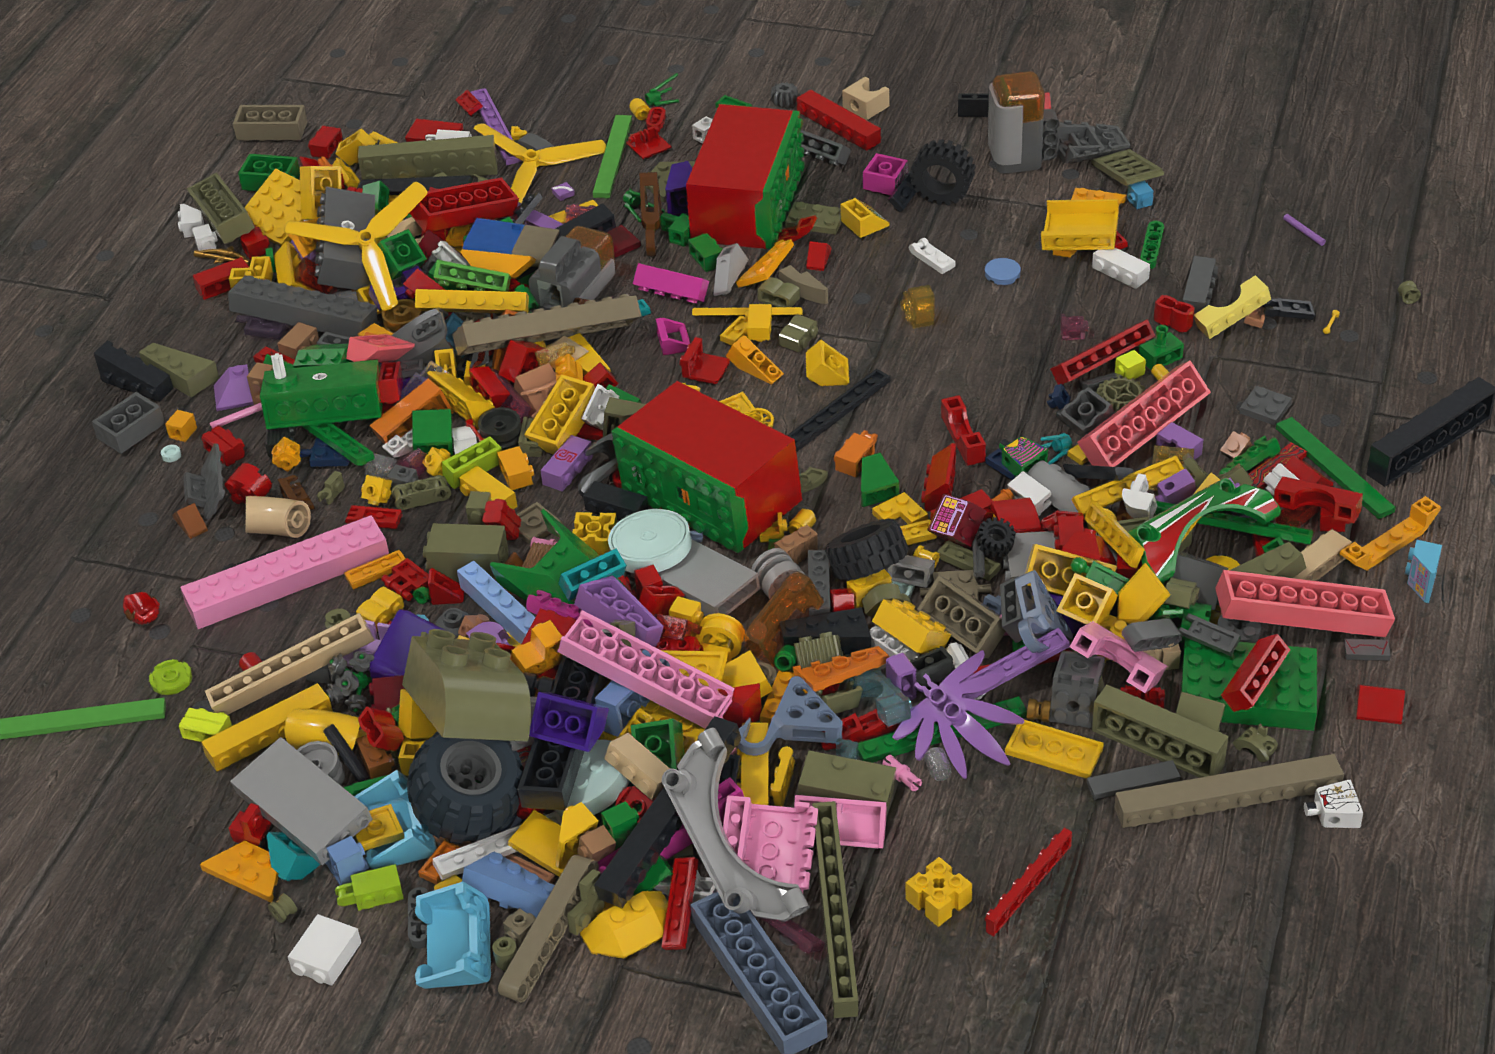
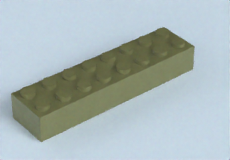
(429, 157)

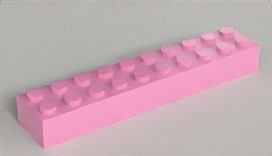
(283, 572)

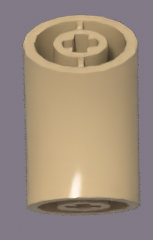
(276, 516)

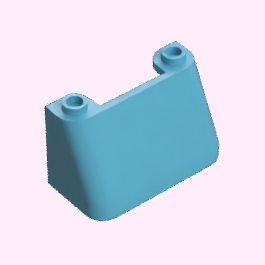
(417, 840)
(456, 937)

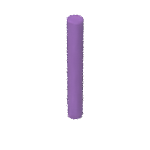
(1302, 228)

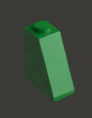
(877, 480)

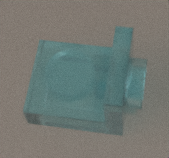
(847, 749)

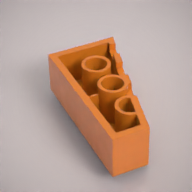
(399, 418)

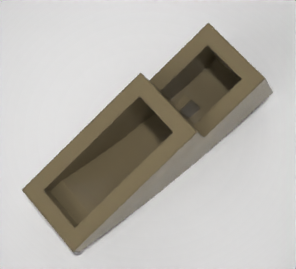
(809, 286)

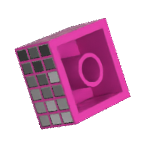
(884, 173)

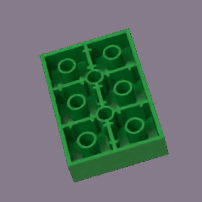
(1284, 703)

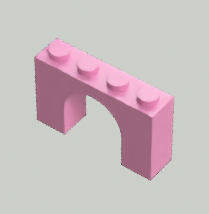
(1097, 640)

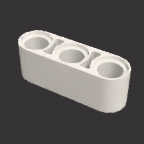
(889, 643)

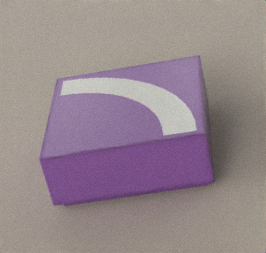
(563, 191)

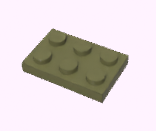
(827, 219)

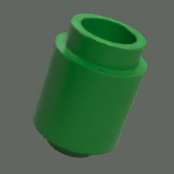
(785, 658)

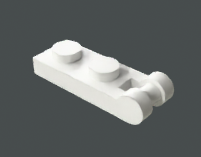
(932, 256)

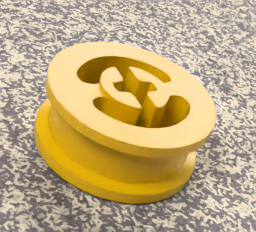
(723, 632)

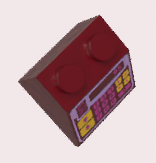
(956, 520)

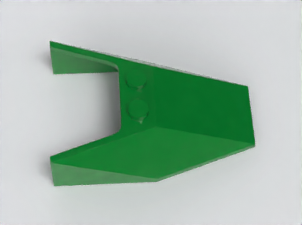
(545, 575)

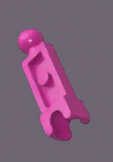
(544, 601)

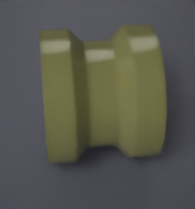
(1409, 292)
(282, 908)

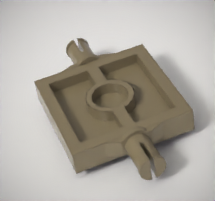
(964, 579)

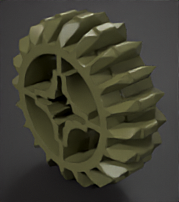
(1120, 391)

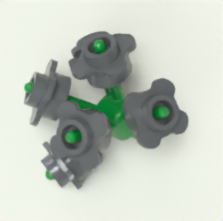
(348, 681)

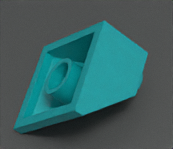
(288, 857)

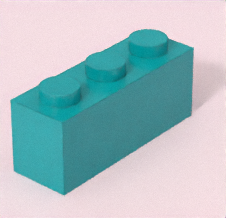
(600, 567)

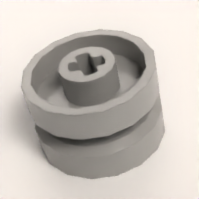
(325, 758)

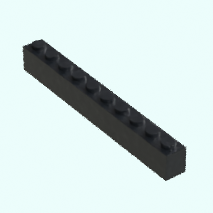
(651, 835)

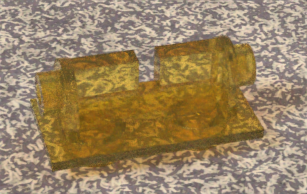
(552, 353)

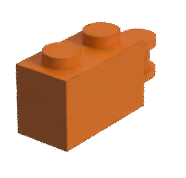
(849, 457)

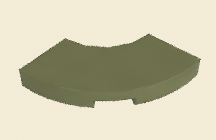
(812, 478)

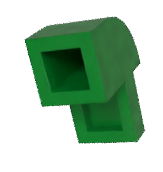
(677, 227)

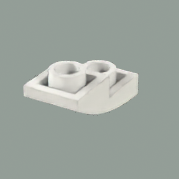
(399, 446)

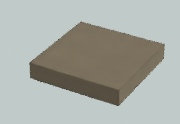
(533, 523)

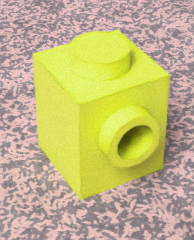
(1130, 365)

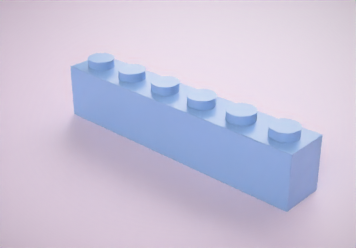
(495, 600)

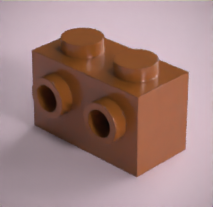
(375, 759)

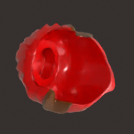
(141, 607)

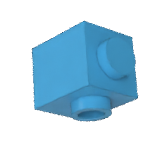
(1140, 195)

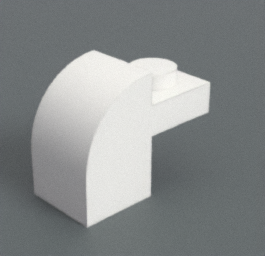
(1137, 500)

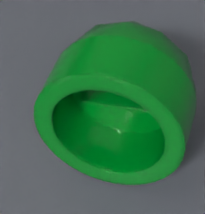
(421, 595)

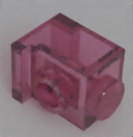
(1073, 327)

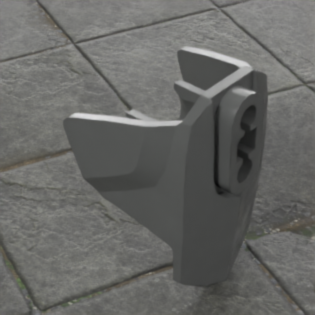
(428, 334)

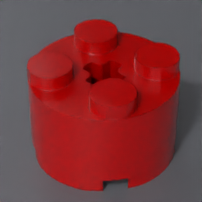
(247, 482)

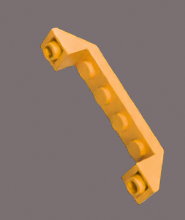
(1420, 517)

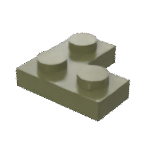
(589, 905)

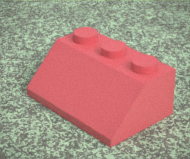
(380, 347)

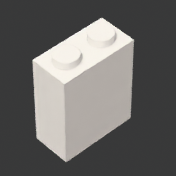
(324, 950)

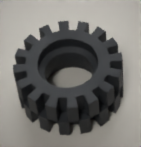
(993, 546)

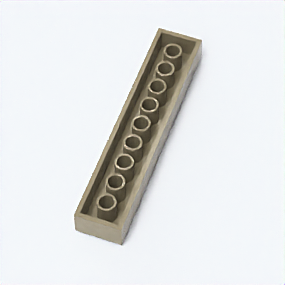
(547, 324)

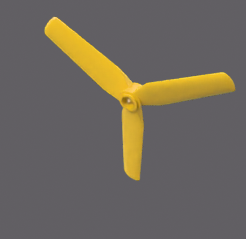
(543, 157)
(378, 228)

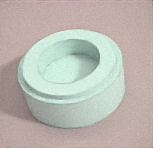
(170, 453)

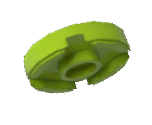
(170, 677)

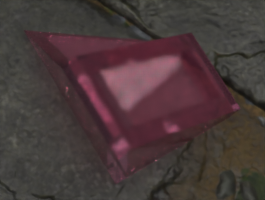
(414, 460)

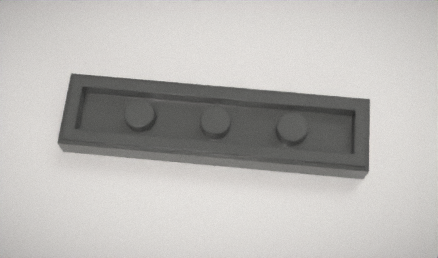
(1135, 778)

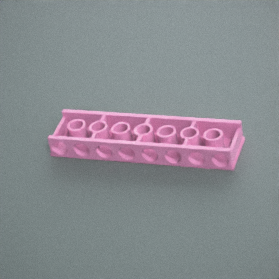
(644, 673)

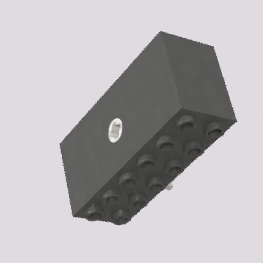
(339, 263)

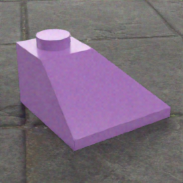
(233, 389)

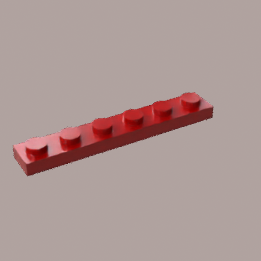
(1028, 882)

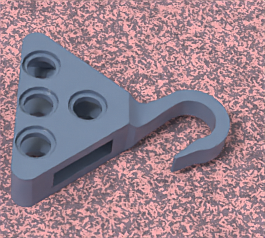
(1037, 612)
(796, 720)

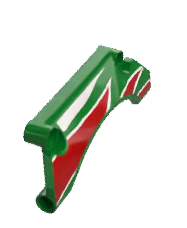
(1164, 532)

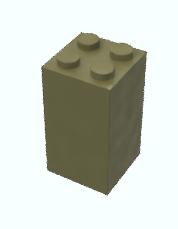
(457, 545)

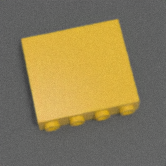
(1080, 225)

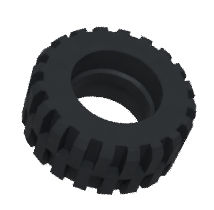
(866, 549)

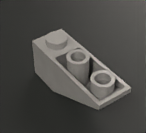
(728, 268)

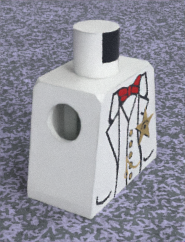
(1336, 806)

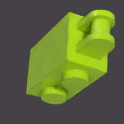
(371, 888)

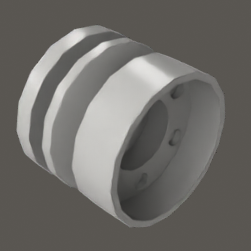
(773, 569)

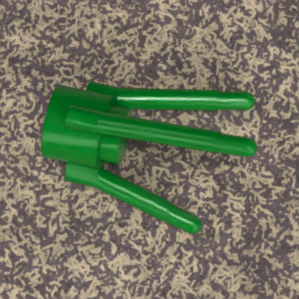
(654, 96)
(633, 199)

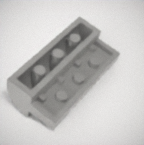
(1062, 485)

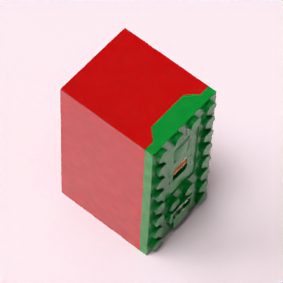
(746, 175)
(708, 465)

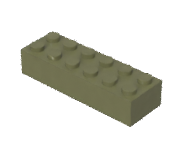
(221, 208)
(1159, 732)

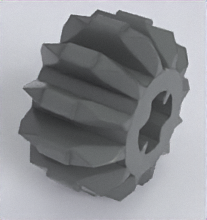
(784, 94)

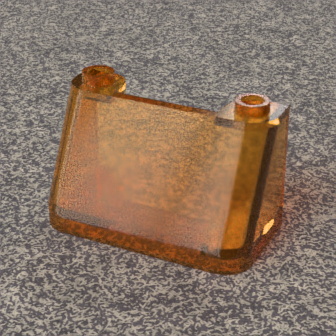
(795, 593)

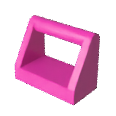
(669, 345)

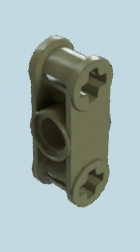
(420, 492)

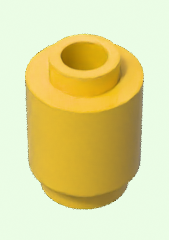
(639, 108)
(801, 519)

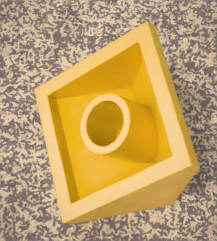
(412, 719)

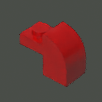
(249, 826)

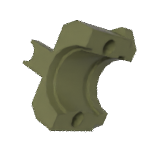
(1258, 742)

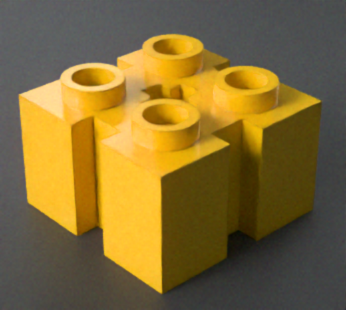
(595, 529)
(938, 891)

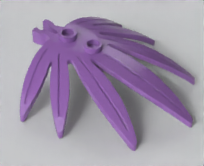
(948, 708)

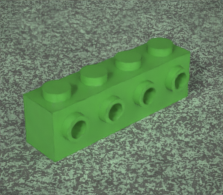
(471, 277)

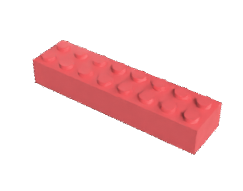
(1144, 416)
(1304, 603)

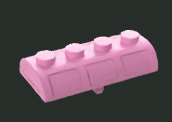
(859, 821)

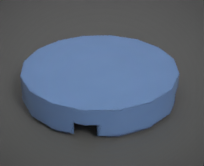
(1002, 271)

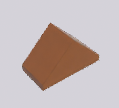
(190, 521)

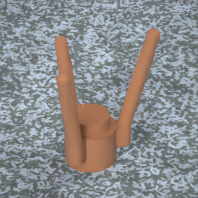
(545, 389)

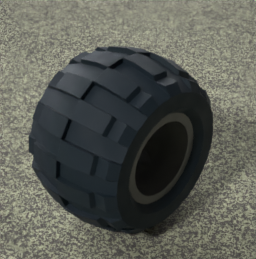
(463, 807)

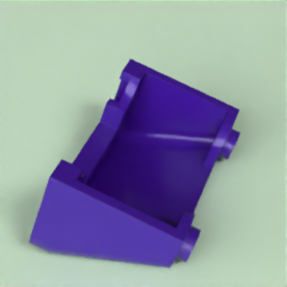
(393, 650)

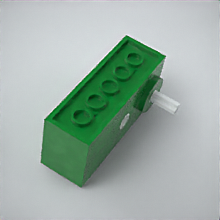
(320, 393)

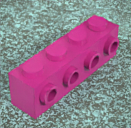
(670, 282)

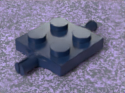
(324, 455)

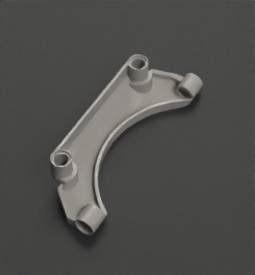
(697, 806)

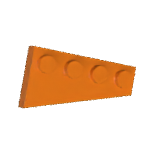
(823, 675)

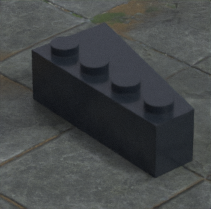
(131, 373)
(848, 624)

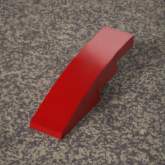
(862, 728)

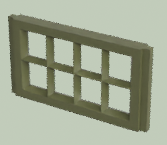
(1127, 167)

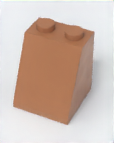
(533, 379)

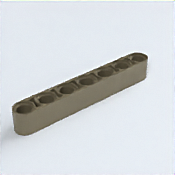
(545, 931)

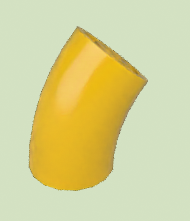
(308, 726)

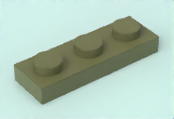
(963, 559)

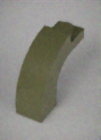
(1237, 473)

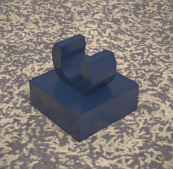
(1059, 397)

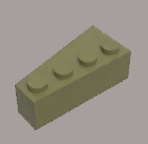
(187, 372)

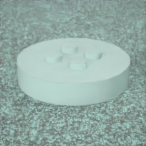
(651, 538)
(597, 781)

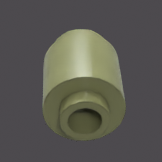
(504, 952)

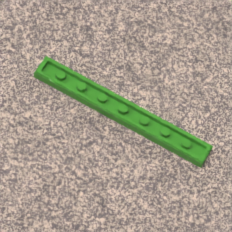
(612, 156)
(82, 718)

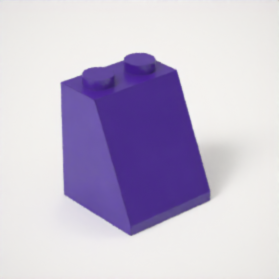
(676, 188)

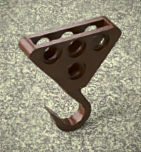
(650, 215)

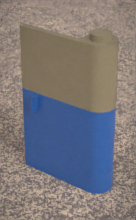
(510, 238)

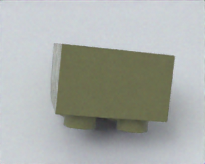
(468, 687)

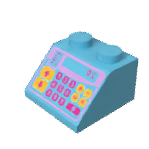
(1423, 568)

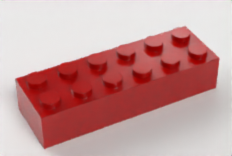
(465, 203)

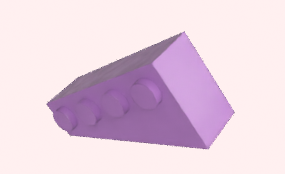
(612, 601)

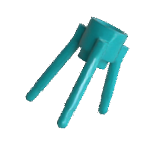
(1060, 443)

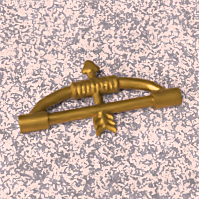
(220, 259)

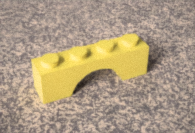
(1216, 319)

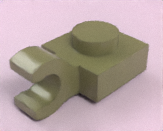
(333, 486)

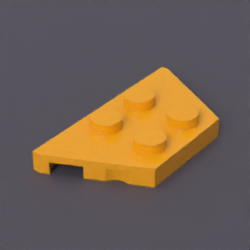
(245, 868)

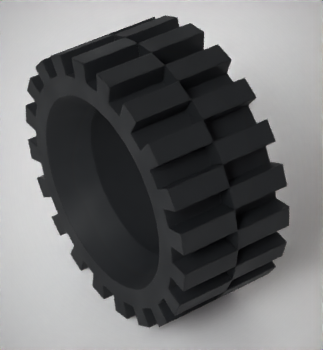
(947, 156)

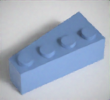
(507, 883)

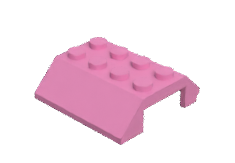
(772, 838)

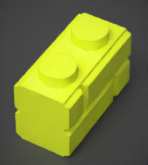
(201, 724)

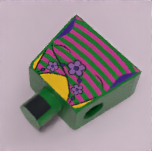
(1021, 454)

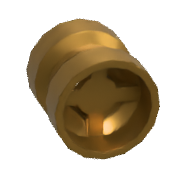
(1034, 707)

